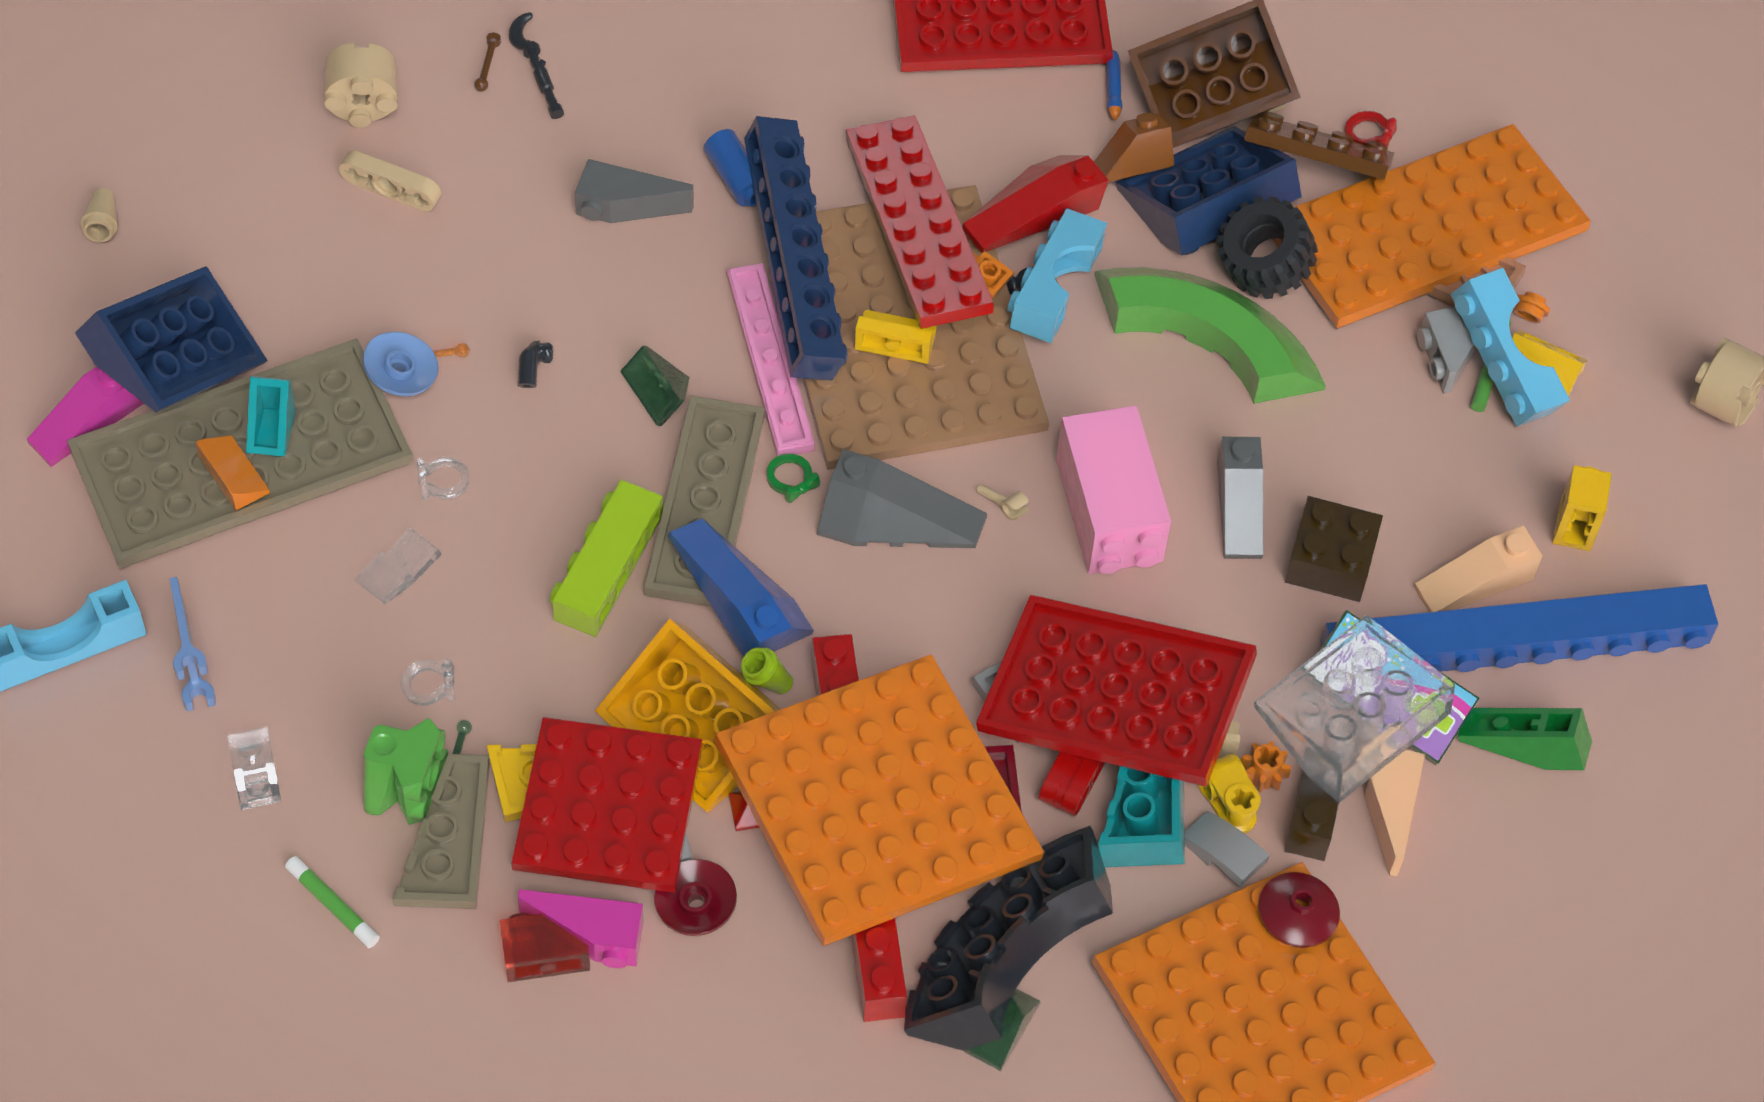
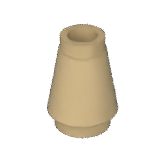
(100, 216)

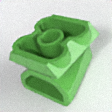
(403, 769)

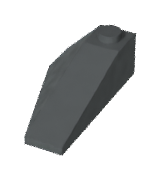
(886, 505)

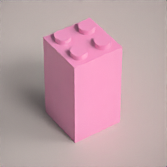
(1113, 490)

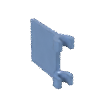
(189, 656)

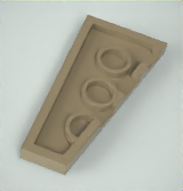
(450, 839)

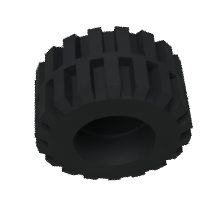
(1260, 223)

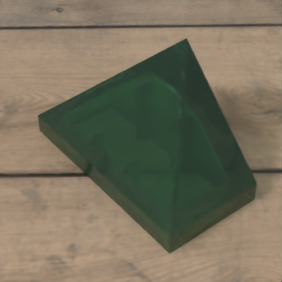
(656, 383)
(1016, 1019)

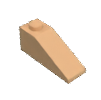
(1482, 572)
(1391, 805)

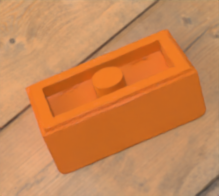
(231, 470)

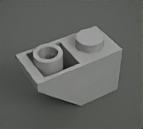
(1447, 345)

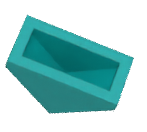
(269, 416)

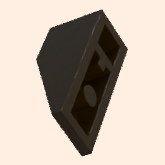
(1311, 821)

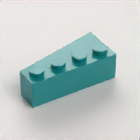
(1144, 821)

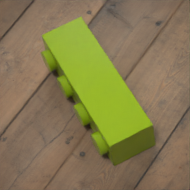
(607, 558)

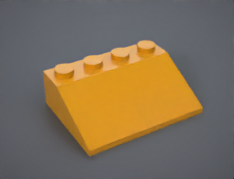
(687, 692)

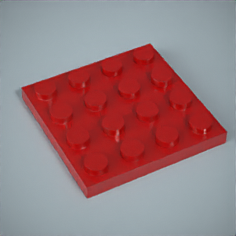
(607, 805)

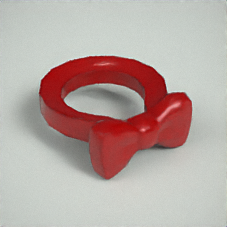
(1389, 126)

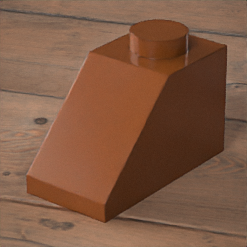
(1137, 148)

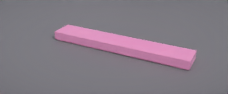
(768, 359)

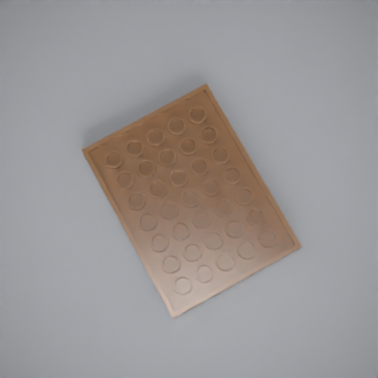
(893, 407)

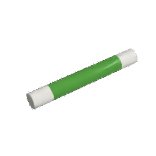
(332, 902)

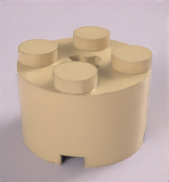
(360, 83)
(1730, 383)

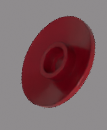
(698, 881)
(1294, 923)

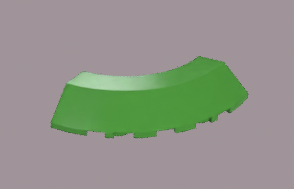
(1215, 318)

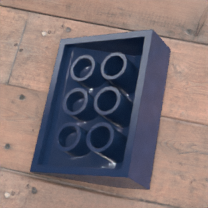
(1207, 182)
(171, 340)

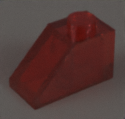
(540, 948)

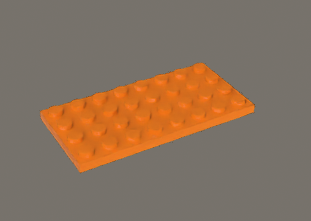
(1434, 224)

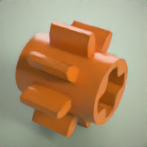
(1266, 766)

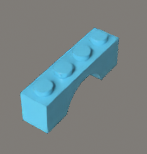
(1042, 302)
(1525, 387)
(102, 623)

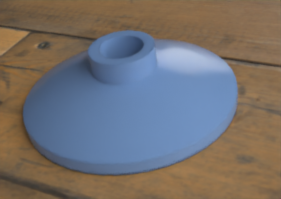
(404, 353)

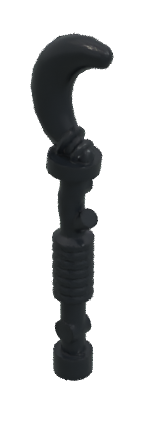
(532, 50)

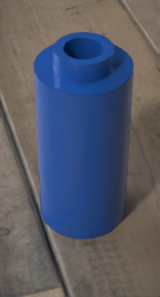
(732, 165)

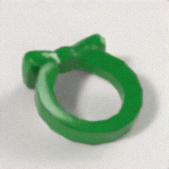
(791, 493)

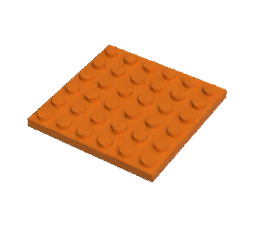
(877, 798)
(1256, 1018)

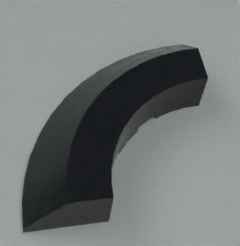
(1001, 938)

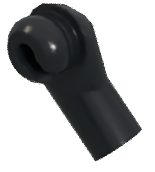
(529, 362)

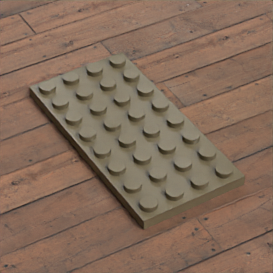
(161, 496)

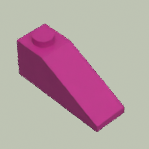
(88, 406)
(607, 926)

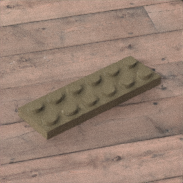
(705, 483)

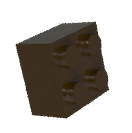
(1334, 549)

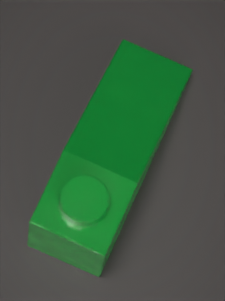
(1531, 735)

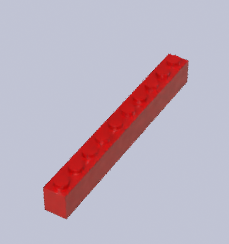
(876, 948)

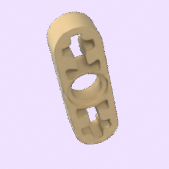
(390, 180)

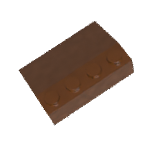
(1215, 72)

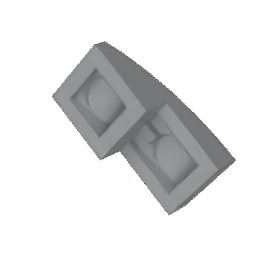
(1226, 846)

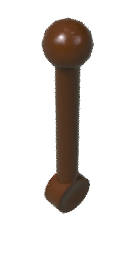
(493, 41)

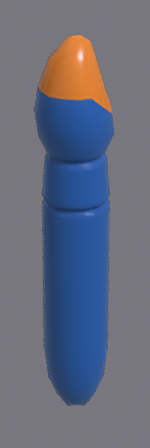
(1114, 101)

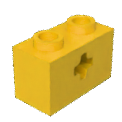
(1582, 507)

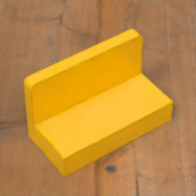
(894, 336)
(1566, 364)

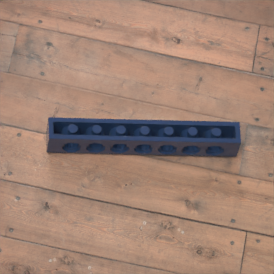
(795, 249)

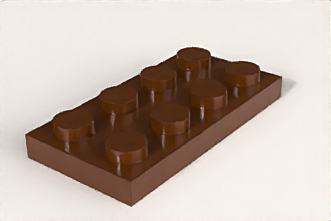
(1308, 142)

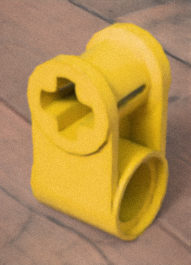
(1232, 793)

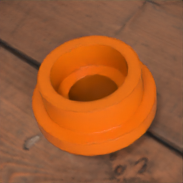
(1531, 307)

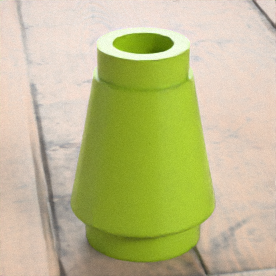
(766, 671)

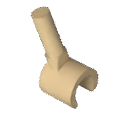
(1012, 507)

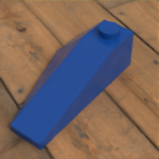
(742, 595)

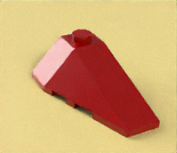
(1037, 200)

